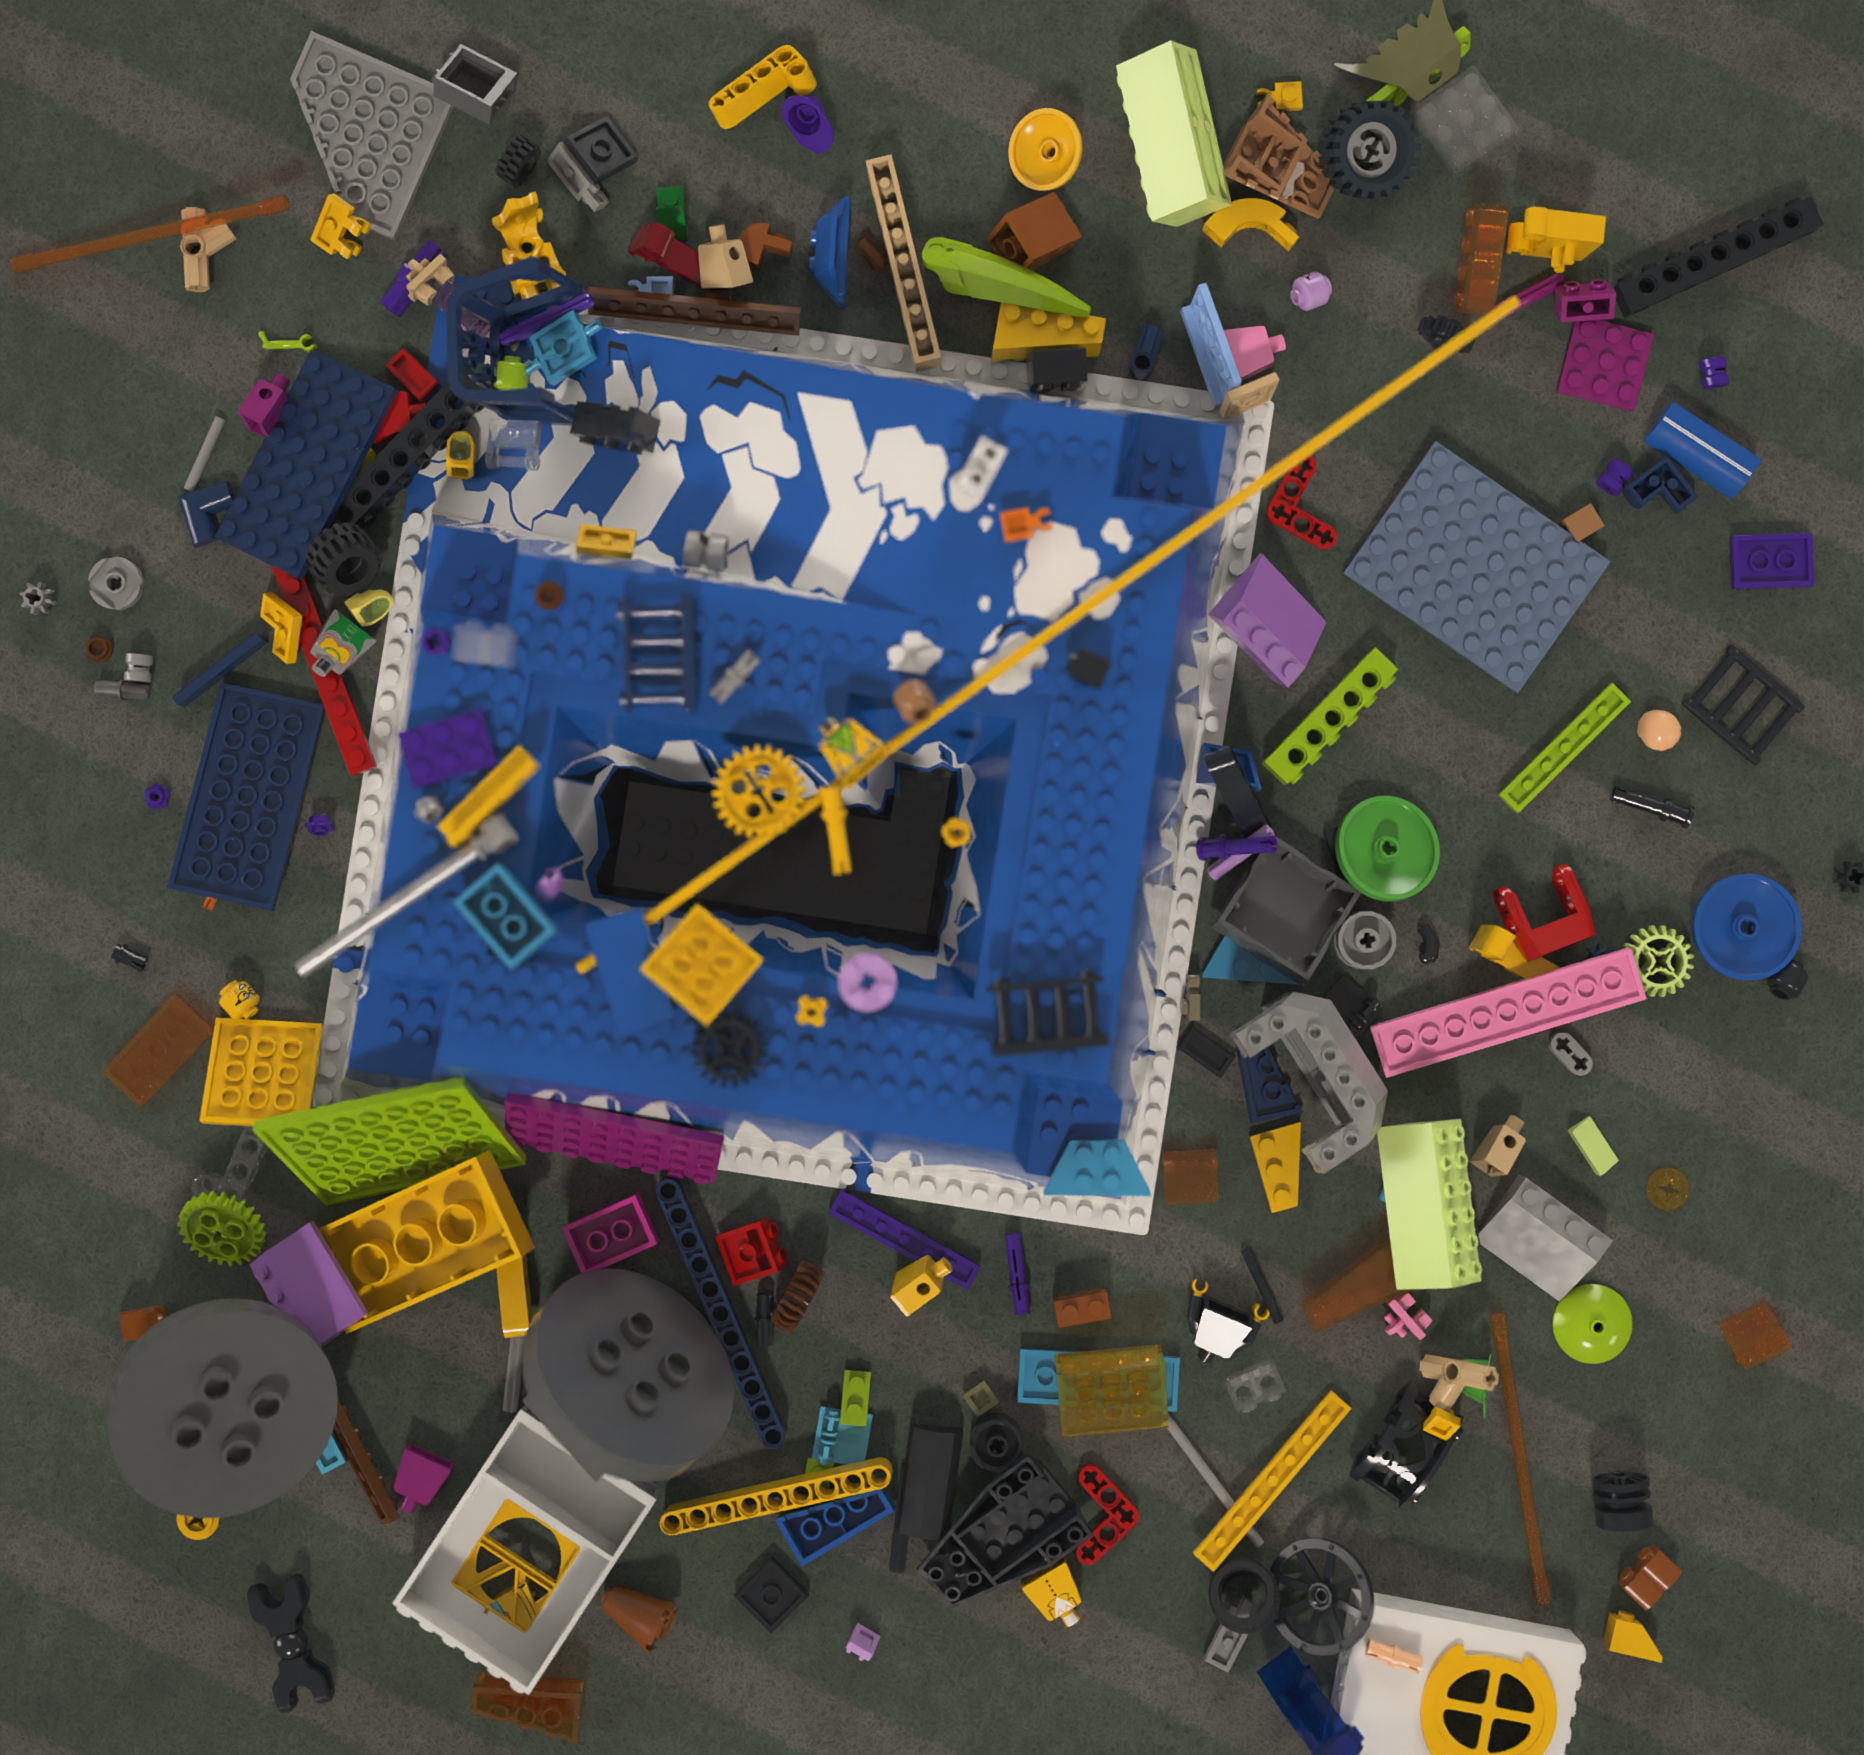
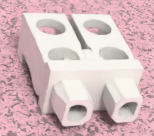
(981, 468)

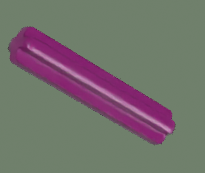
(1536, 291)

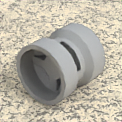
(137, 674)

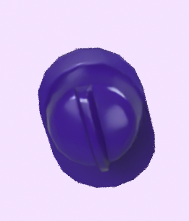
(808, 122)

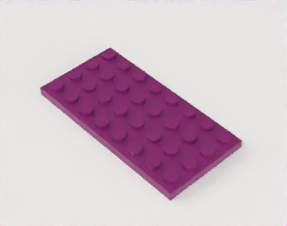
(613, 1138)

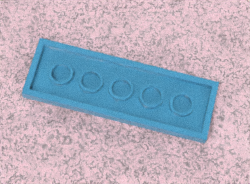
(1039, 1384)

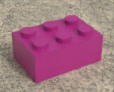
(611, 1233)

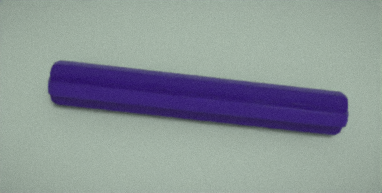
(533, 325)

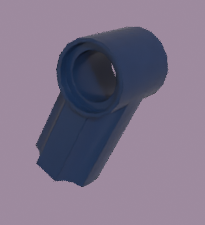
(1146, 351)

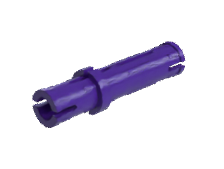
(1018, 1285)

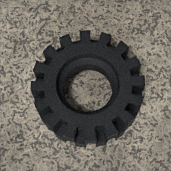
(517, 161)

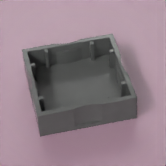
(1286, 911)

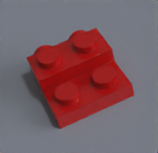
(752, 1251)

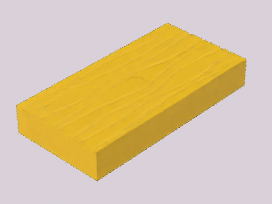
(428, 1237)

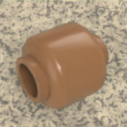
(914, 701)

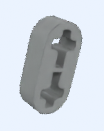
(1565, 1058)

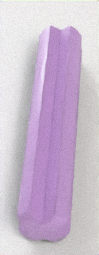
(1222, 867)

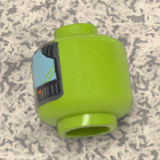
(510, 374)

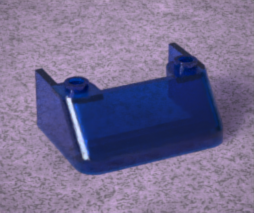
(1307, 1708)

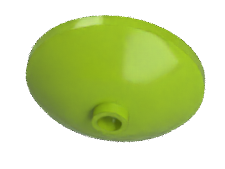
(1575, 1321)

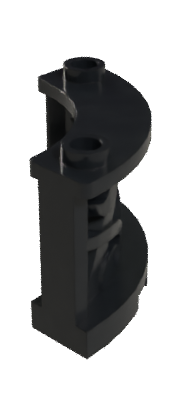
(1371, 1455)

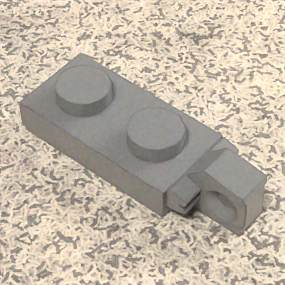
(576, 178)
(1226, 1643)

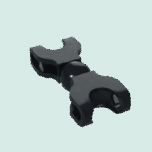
(291, 1643)

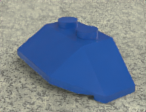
(831, 251)

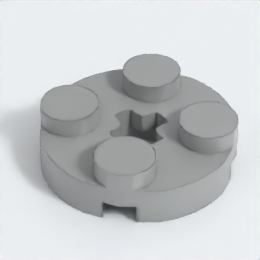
(101, 584)

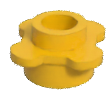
(807, 1004)

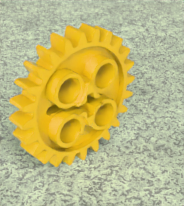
(737, 806)

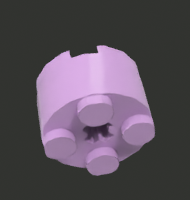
(853, 973)

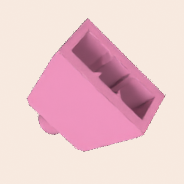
(1253, 349)

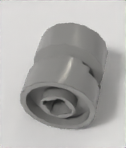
(705, 550)

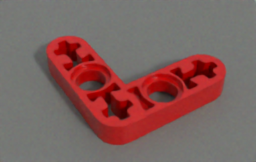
(1289, 504)
(1112, 1520)

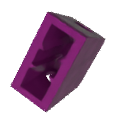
(264, 405)
(420, 1477)

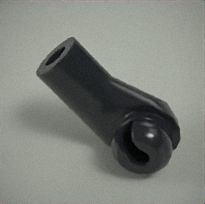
(1432, 944)

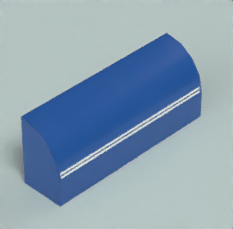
(1702, 450)

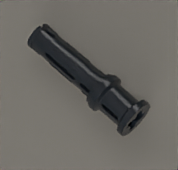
(1664, 809)

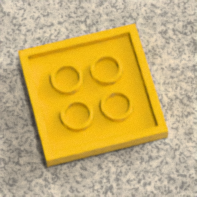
(701, 965)

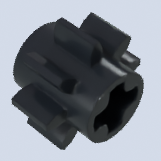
(1843, 877)

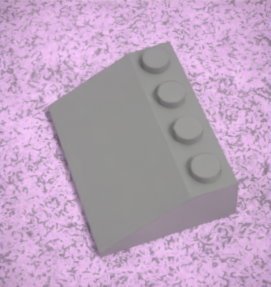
(1542, 1238)

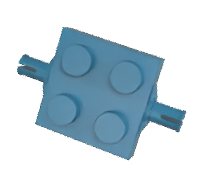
(563, 347)

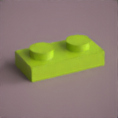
(855, 1398)

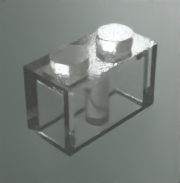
(485, 645)

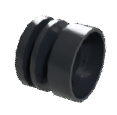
(1622, 1501)

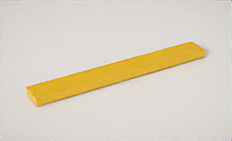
(1271, 1480)

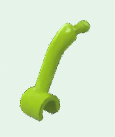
(287, 344)

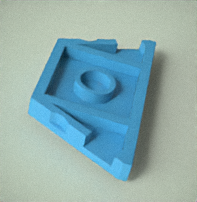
(1236, 963)
(1097, 1169)

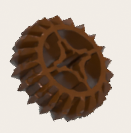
(797, 1296)

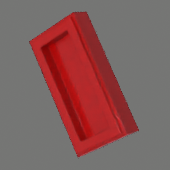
(413, 375)

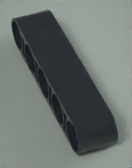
(1236, 790)

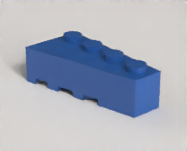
(828, 1523)

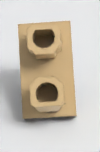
(424, 275)

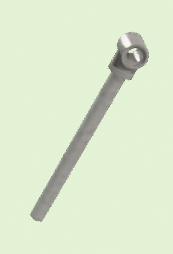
(494, 837)

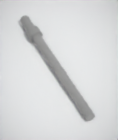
(1208, 1475)

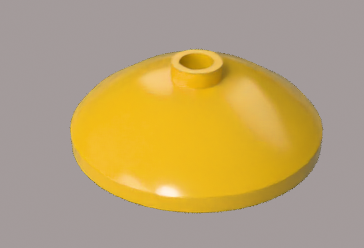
(1032, 145)

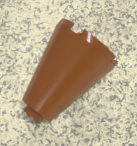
(639, 1615)

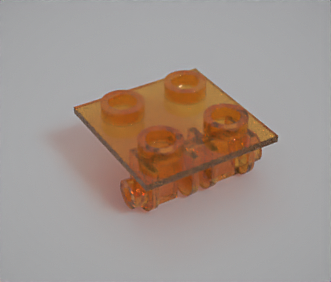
(1190, 1176)
(1755, 1335)

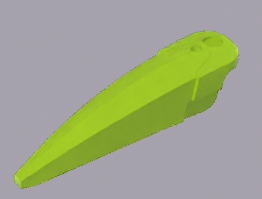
(995, 278)

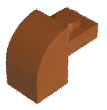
(757, 240)
(138, 1321)

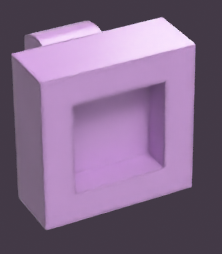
(862, 1642)

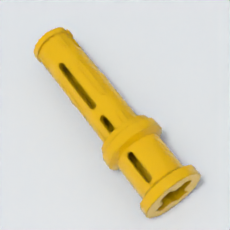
(834, 814)

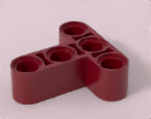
(658, 245)

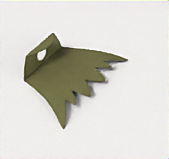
(1415, 55)

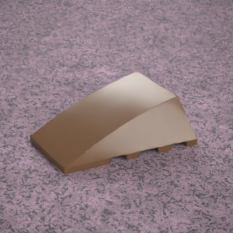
(1278, 162)

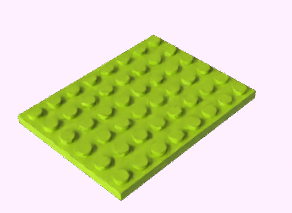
(387, 1139)

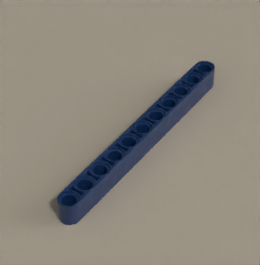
(721, 1325)

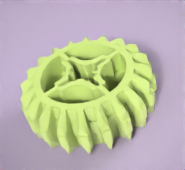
(1674, 947)

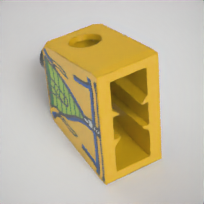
(850, 750)

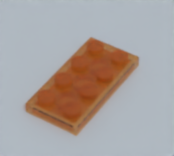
(159, 1050)

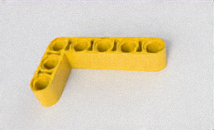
(1498, 947)

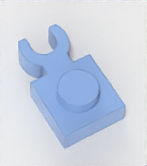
(655, 284)

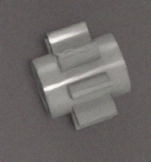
(45, 601)

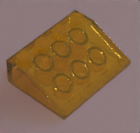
(1112, 1390)

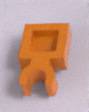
(1019, 524)

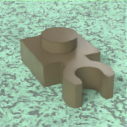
(1191, 1004)

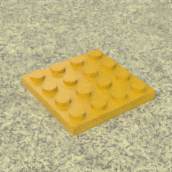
(260, 1070)

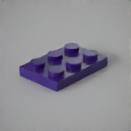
(1771, 561)
(447, 749)

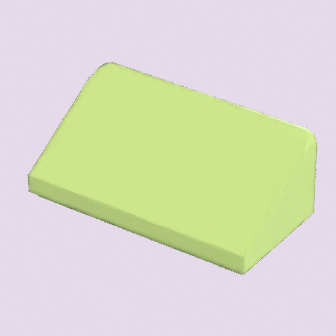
(1593, 1146)

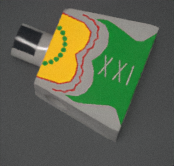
(339, 645)

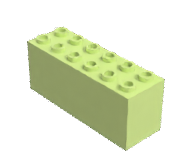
(1173, 134)
(1429, 1205)

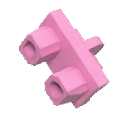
(1416, 1323)

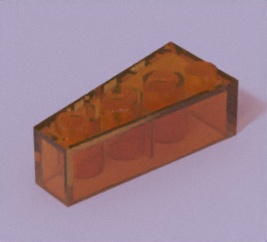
(1481, 258)
(1354, 1290)
(551, 1706)

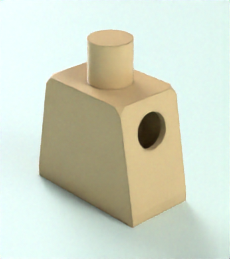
(723, 261)
(1500, 1148)

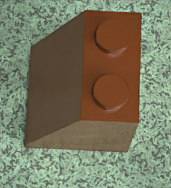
(1034, 233)

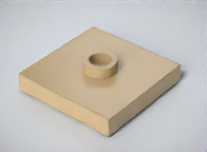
(1249, 396)

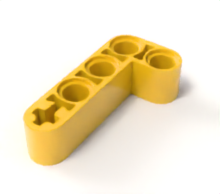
(761, 84)
(514, 1297)

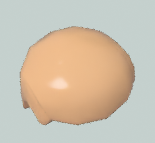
(1659, 730)

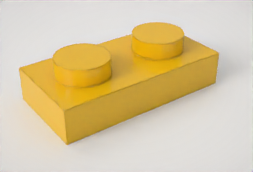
(606, 541)

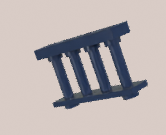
(683, 639)

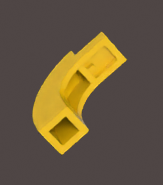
(1250, 214)

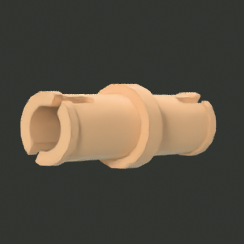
(1394, 1656)

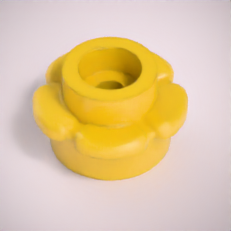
(956, 824)

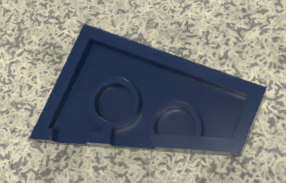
(1265, 1088)

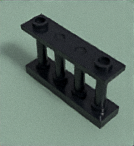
(1064, 1037)

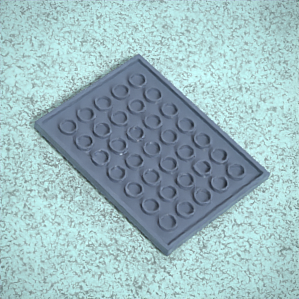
(1476, 567)

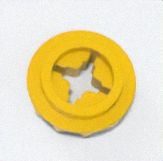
(197, 1530)

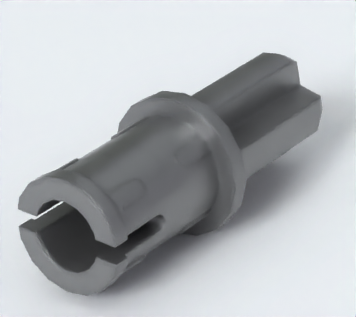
(121, 689)

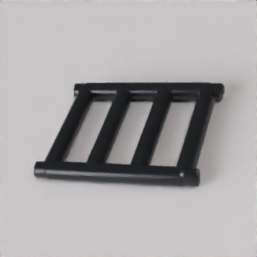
(1753, 672)

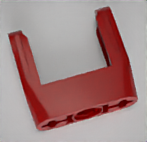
(1552, 936)

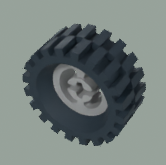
(1390, 155)

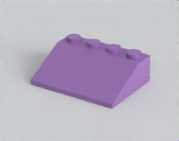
(1270, 621)
(309, 1284)

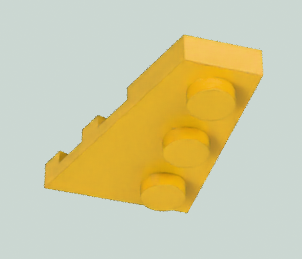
(1278, 1163)

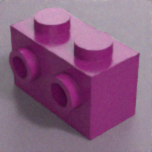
(1584, 301)

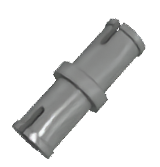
(734, 676)

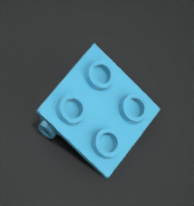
(839, 1442)

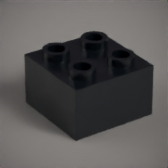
(1056, 369)

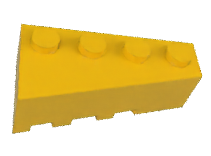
(1032, 329)

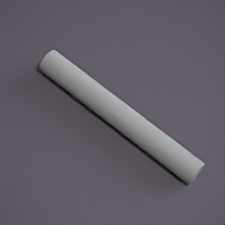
(204, 454)

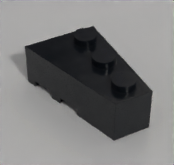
(615, 427)

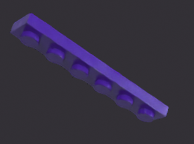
(901, 1236)

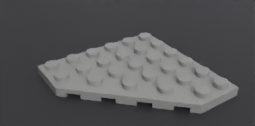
(370, 128)

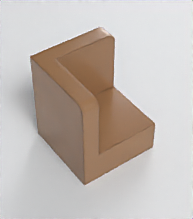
(1582, 522)

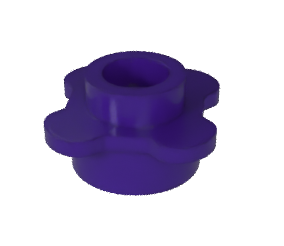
(319, 825)

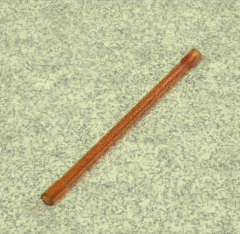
(264, 207)
(1539, 1579)

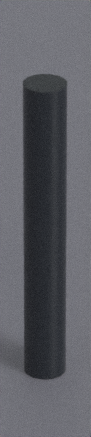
(1262, 1285)

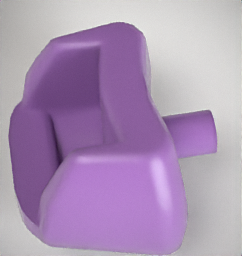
(550, 884)

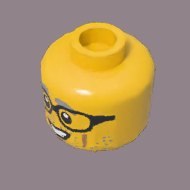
(239, 1000)

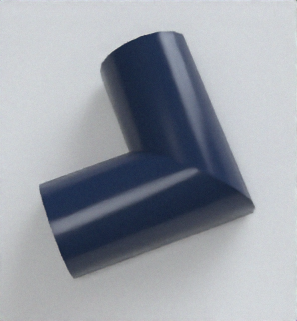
(1660, 479)
(199, 510)

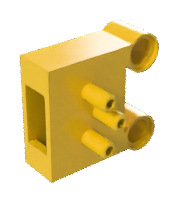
(1556, 235)

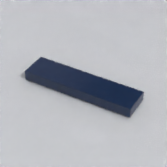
(219, 669)

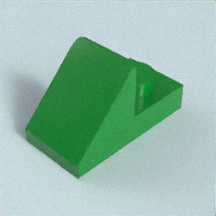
(672, 210)

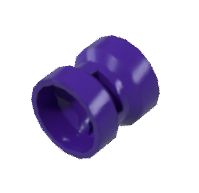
(1714, 372)
(1614, 477)

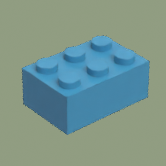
(506, 916)

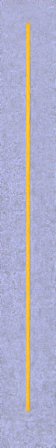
(1099, 598)

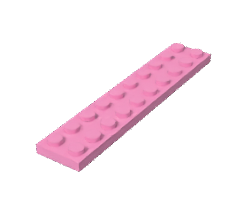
(1508, 1012)

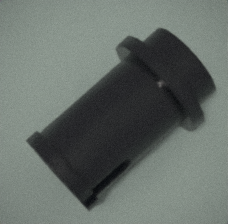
(129, 957)

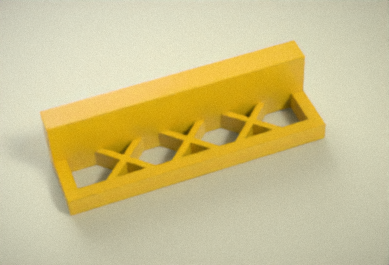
(488, 796)

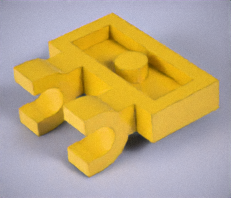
(332, 225)

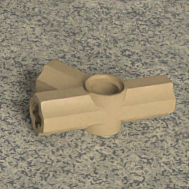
(211, 240)
(1453, 1377)

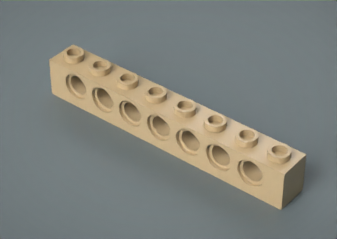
(903, 263)

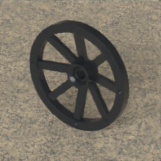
(1315, 1598)

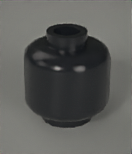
(1789, 981)

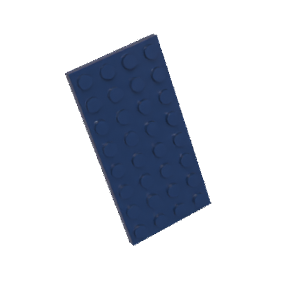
(306, 463)
(247, 797)

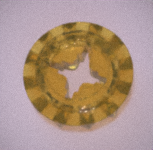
(1662, 1178)

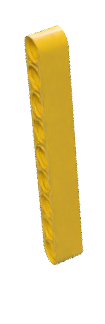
(766, 1505)

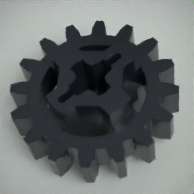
(1441, 331)

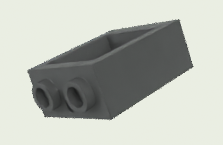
(480, 66)

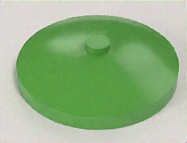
(1387, 848)

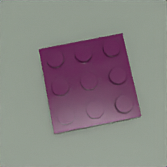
(1605, 363)

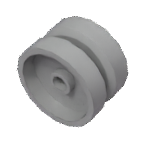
(1379, 944)

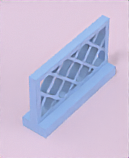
(1210, 345)

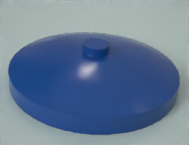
(1746, 927)

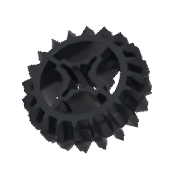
(720, 1039)

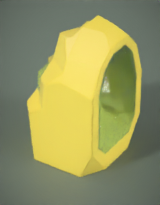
(369, 606)

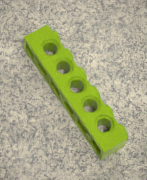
(1383, 674)

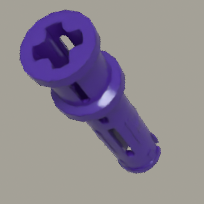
(1225, 847)

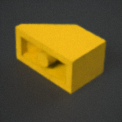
(1628, 1636)

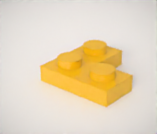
(286, 624)

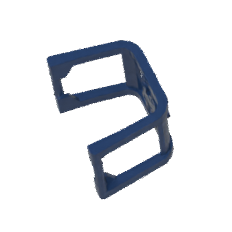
(464, 298)

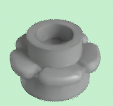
(428, 809)

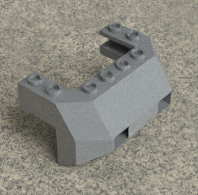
(1331, 1065)

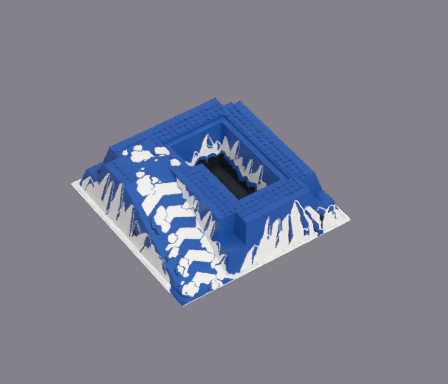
(844, 582)

